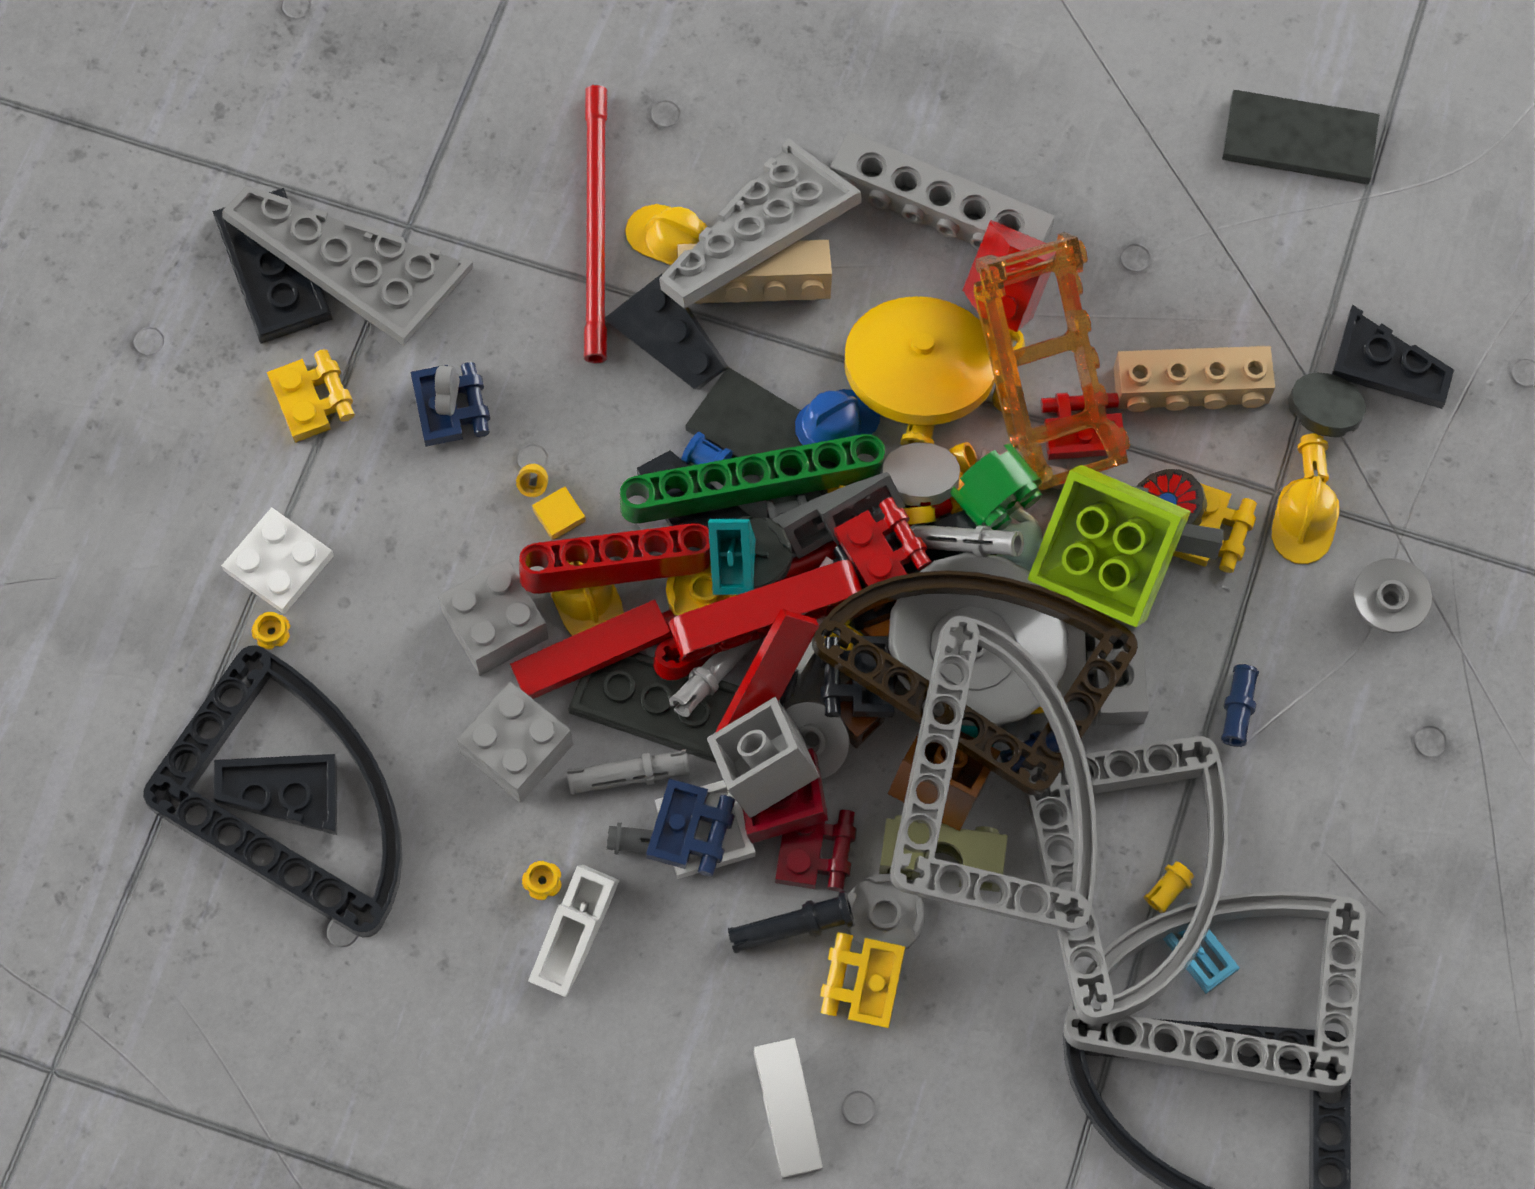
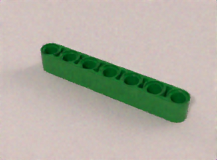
(738, 491)

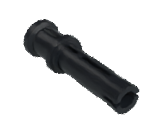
(810, 919)

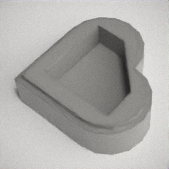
(446, 389)

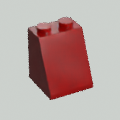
(1022, 296)

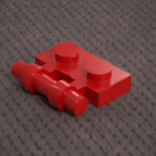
(1081, 443)
(869, 550)

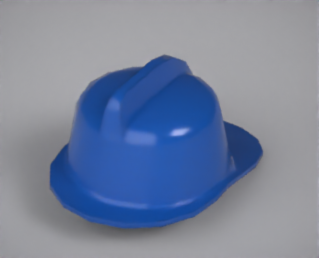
(835, 417)

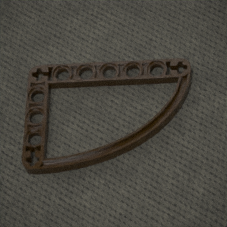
(988, 732)

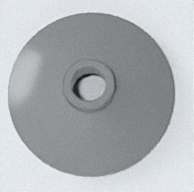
(1404, 584)
(832, 734)

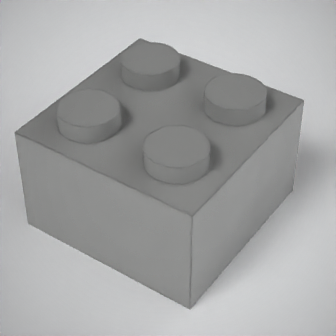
(493, 617)
(515, 741)
(762, 757)

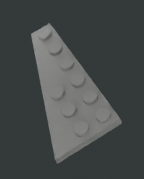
(763, 218)
(357, 264)

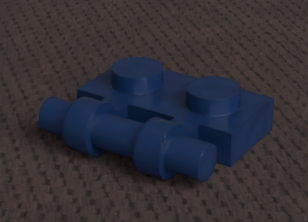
(447, 428)
(678, 823)

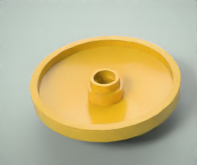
(919, 361)

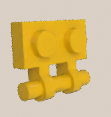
(300, 401)
(1240, 521)
(875, 982)

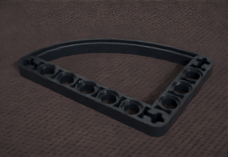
(284, 859)
(1169, 1177)

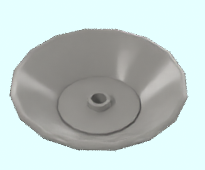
(994, 686)

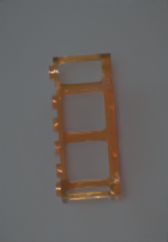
(1066, 265)

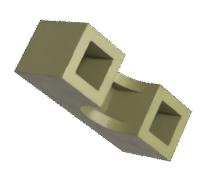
(974, 848)

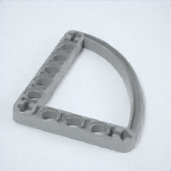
(939, 775)
(1089, 945)
(1228, 1043)

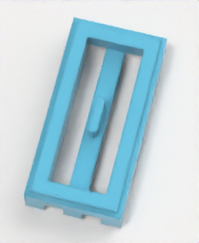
(1197, 973)

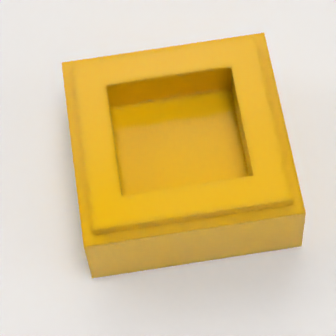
(558, 513)

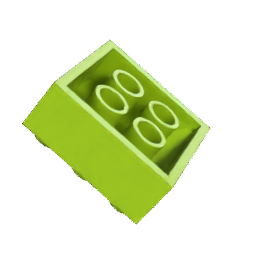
(1108, 545)

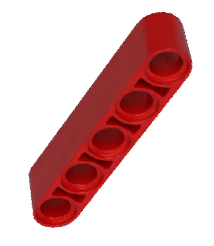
(602, 571)
(752, 613)

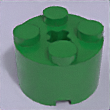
(997, 488)

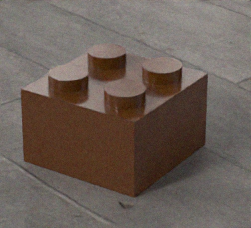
(965, 783)

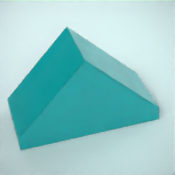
(731, 556)

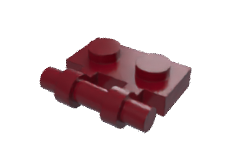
(801, 851)

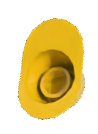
(659, 228)
(1305, 520)
(587, 606)

